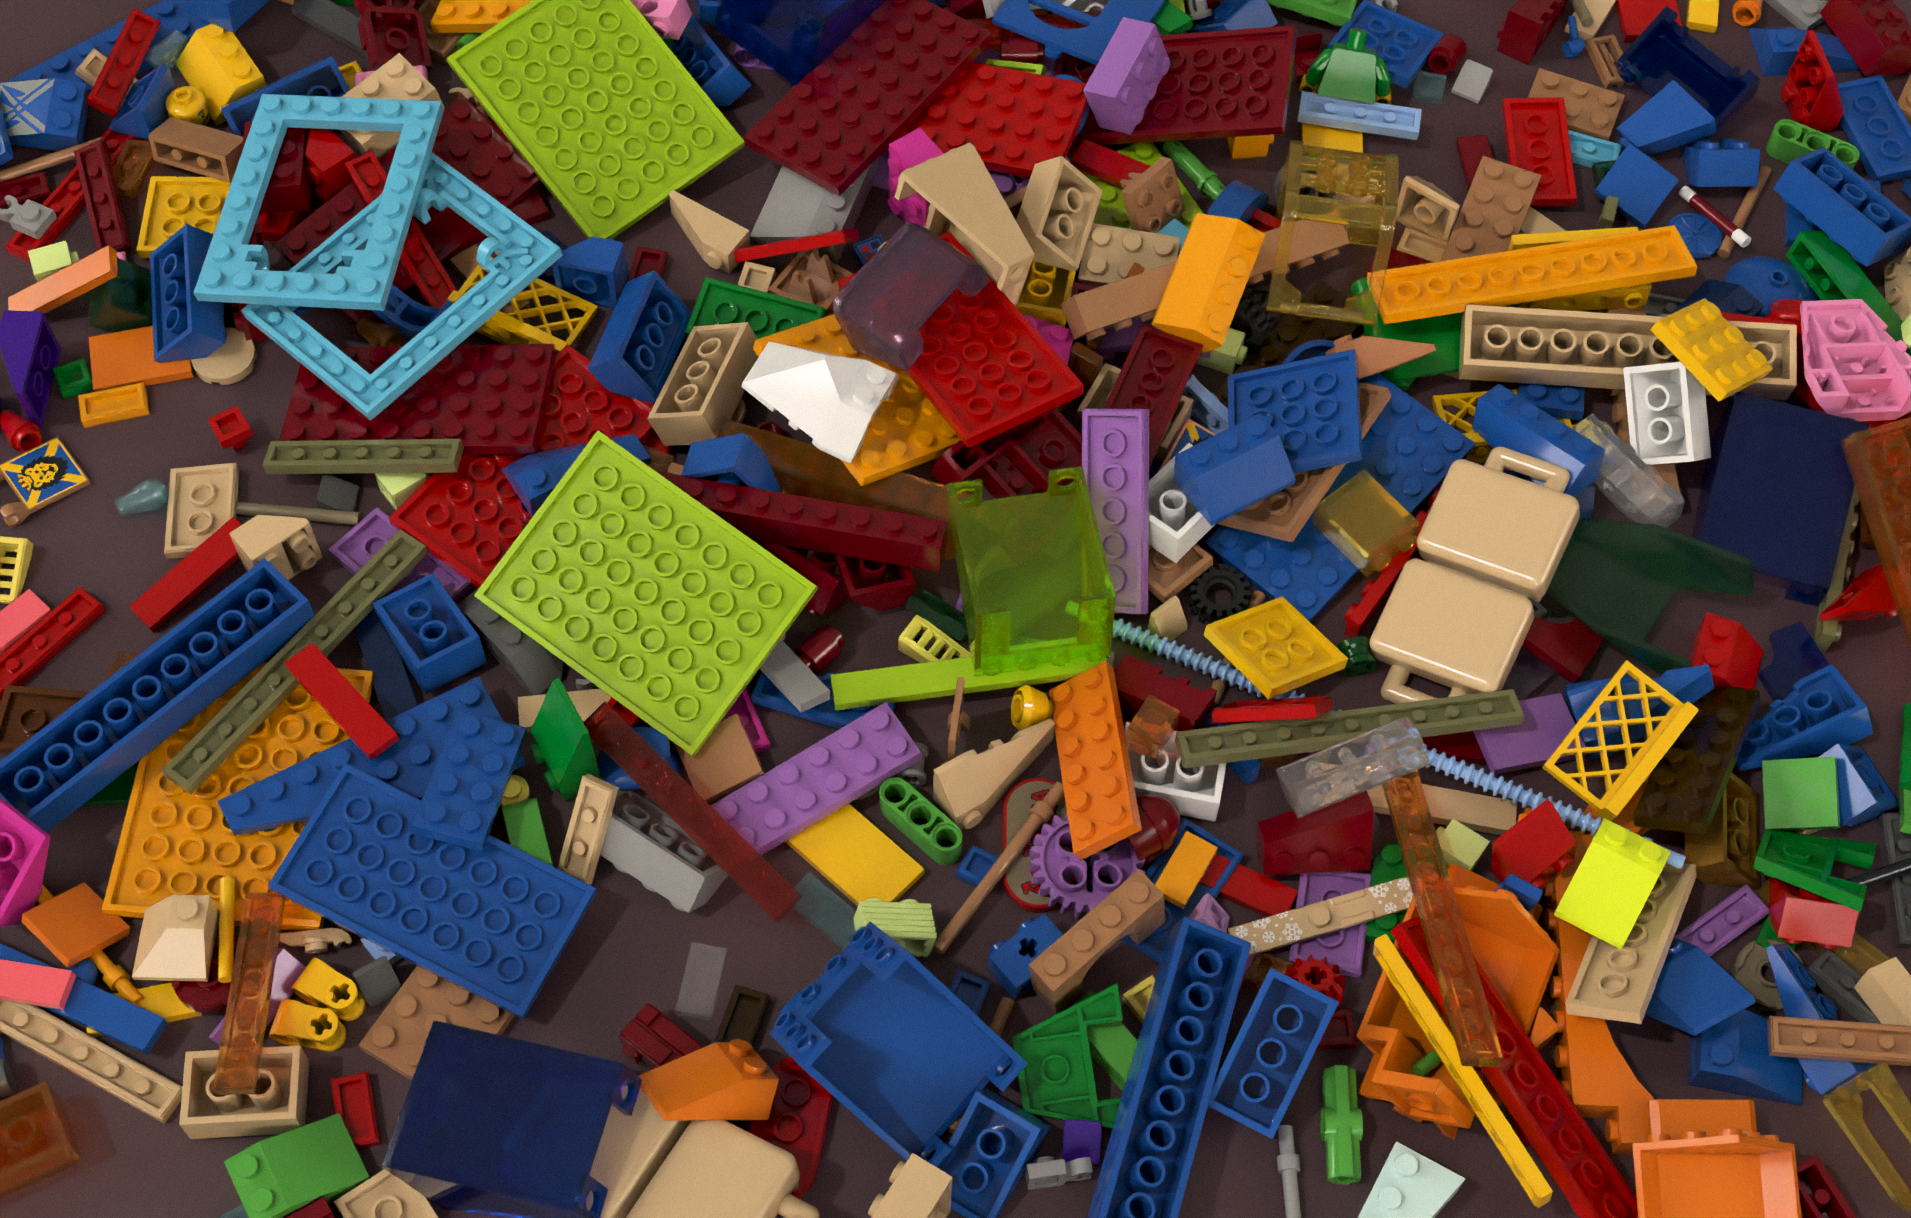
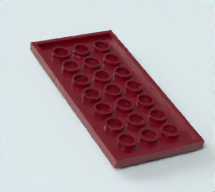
(1213, 89)
(867, 92)
(468, 145)
(475, 394)

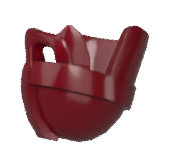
(1159, 826)

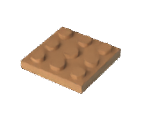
(405, 1023)

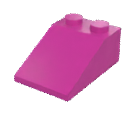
(21, 863)

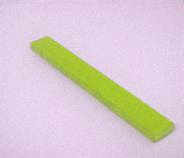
(935, 680)

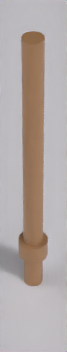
(1039, 814)

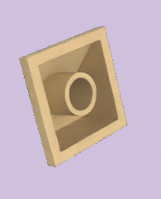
(1426, 208)
(177, 939)

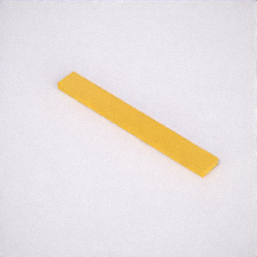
(1464, 1076)

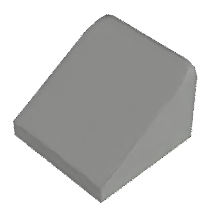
(1472, 81)

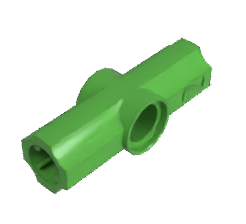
(1341, 1125)

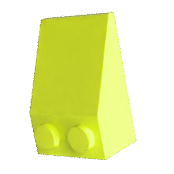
(1612, 883)

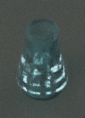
(167, 50)
(144, 497)

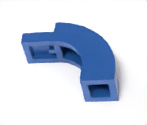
(1238, 201)
(408, 314)

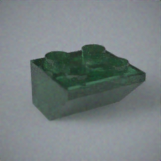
(122, 301)

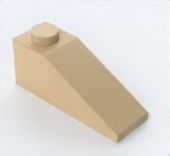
(709, 232)

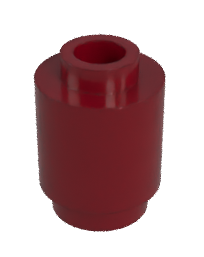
(1021, 50)
(1447, 54)
(820, 648)

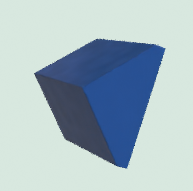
(145, 104)

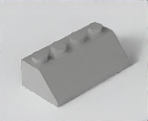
(659, 853)

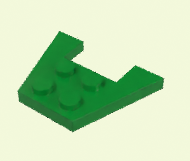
(1809, 861)
(1059, 1066)

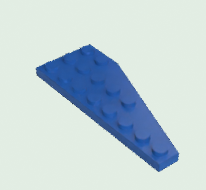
(406, 765)

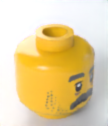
(188, 105)

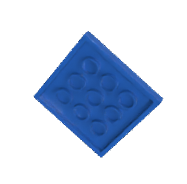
(1308, 405)

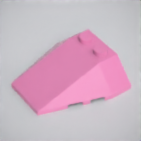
(1854, 361)

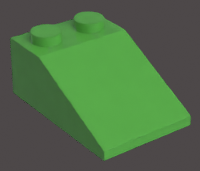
(297, 1168)

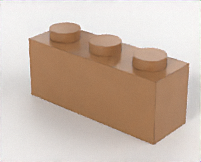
(196, 148)

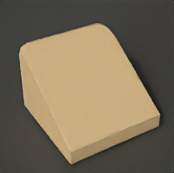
(1168, 620)

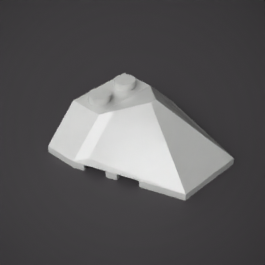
(821, 394)

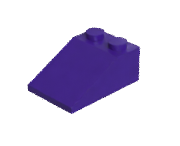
(30, 355)

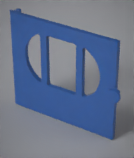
(1085, 42)

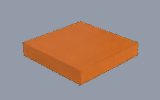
(75, 925)

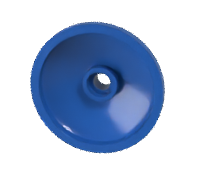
(1770, 280)

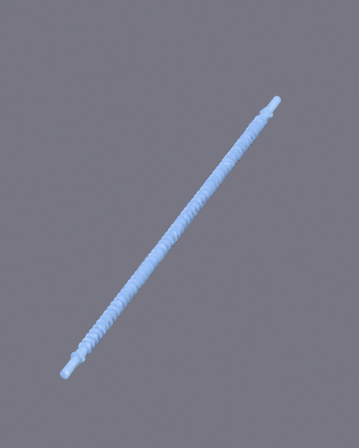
(1439, 761)

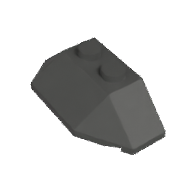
(516, 651)

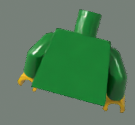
(1350, 71)

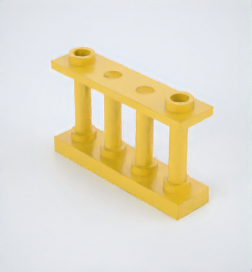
(1623, 297)

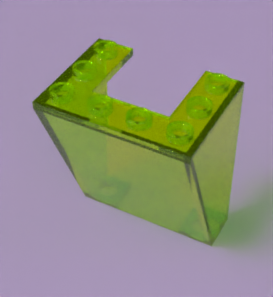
(1032, 576)

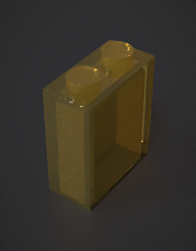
(1366, 523)

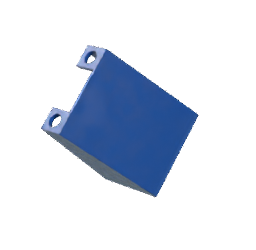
(894, 1044)

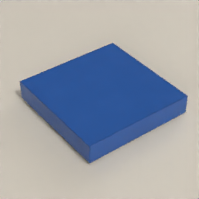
(1638, 185)

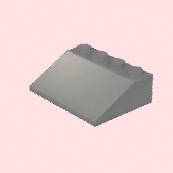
(806, 209)

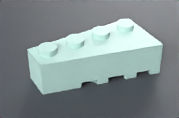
(1410, 1187)

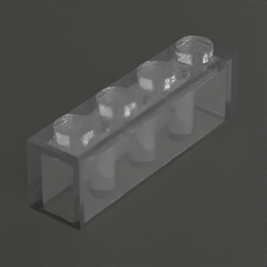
(1629, 481)
(1353, 766)

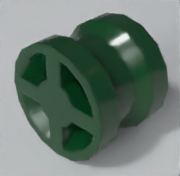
(1358, 653)

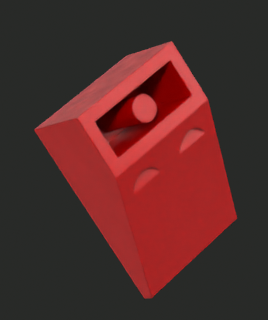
(1812, 88)

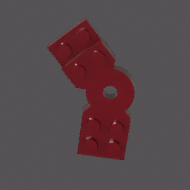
(391, 29)

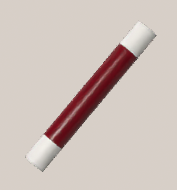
(1715, 216)

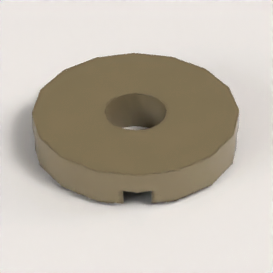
(1747, 972)

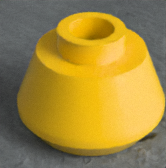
(1030, 707)

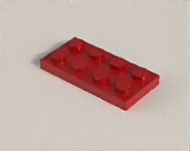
(1540, 143)

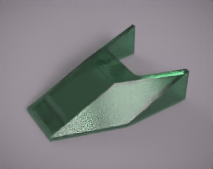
(1626, 573)

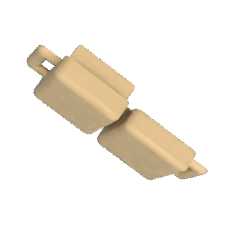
(1484, 553)
(691, 1169)

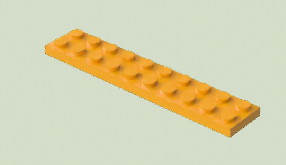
(1534, 274)

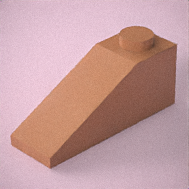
(1380, 354)

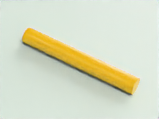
(226, 929)

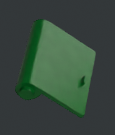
(1439, 330)

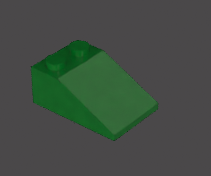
(562, 743)

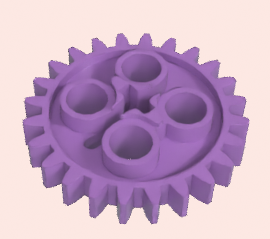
(1054, 864)

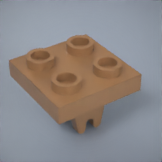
(1153, 197)
(810, 279)

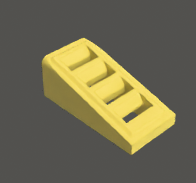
(24, 549)
(928, 633)

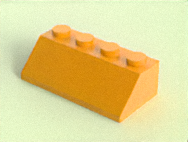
(1208, 280)

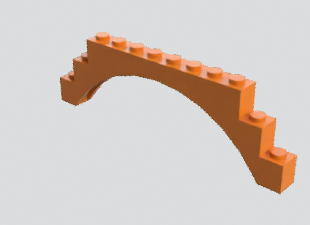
(1589, 1061)

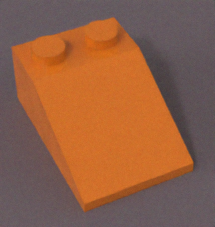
(713, 1084)

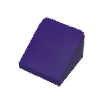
(1081, 1140)

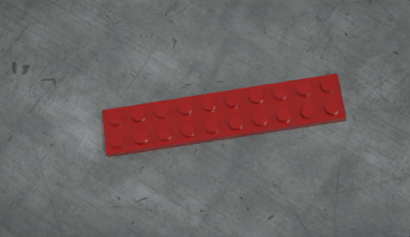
(1536, 1100)

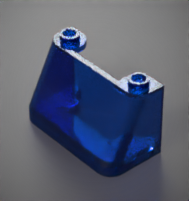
(1670, 53)

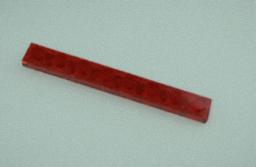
(692, 812)

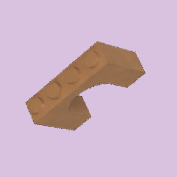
(1130, 910)

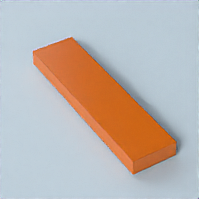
(67, 283)

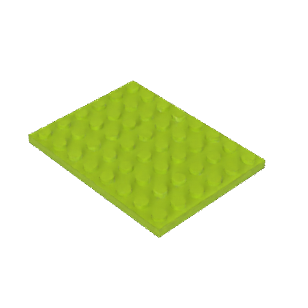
(596, 108)
(646, 593)

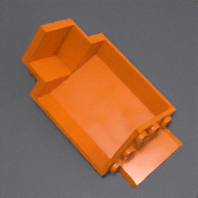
(1517, 961)
(1713, 1163)

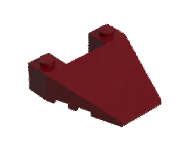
(1016, 459)

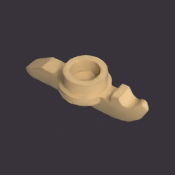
(315, 940)

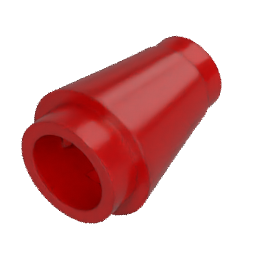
(19, 431)

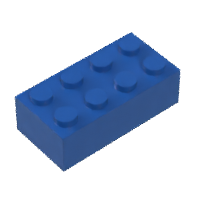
(1844, 206)
(1271, 1053)

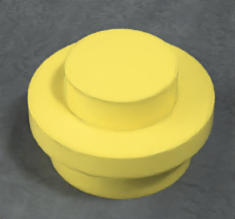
(516, 790)

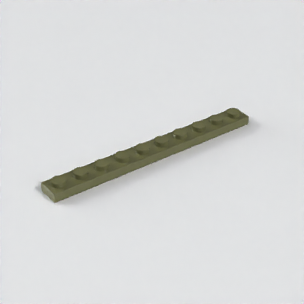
(274, 682)
(1305, 735)

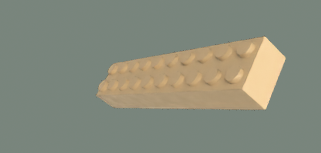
(1595, 348)

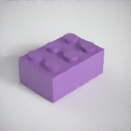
(1127, 76)

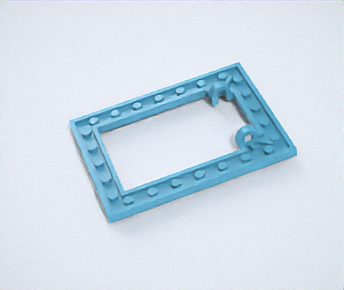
(520, 260)
(369, 273)

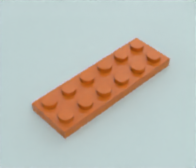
(1094, 761)

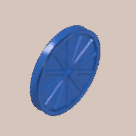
(1698, 234)

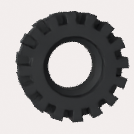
(1259, 321)
(1218, 579)

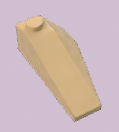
(975, 782)

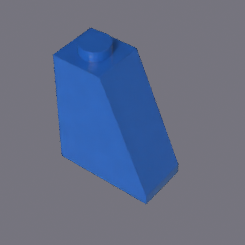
(1666, 122)

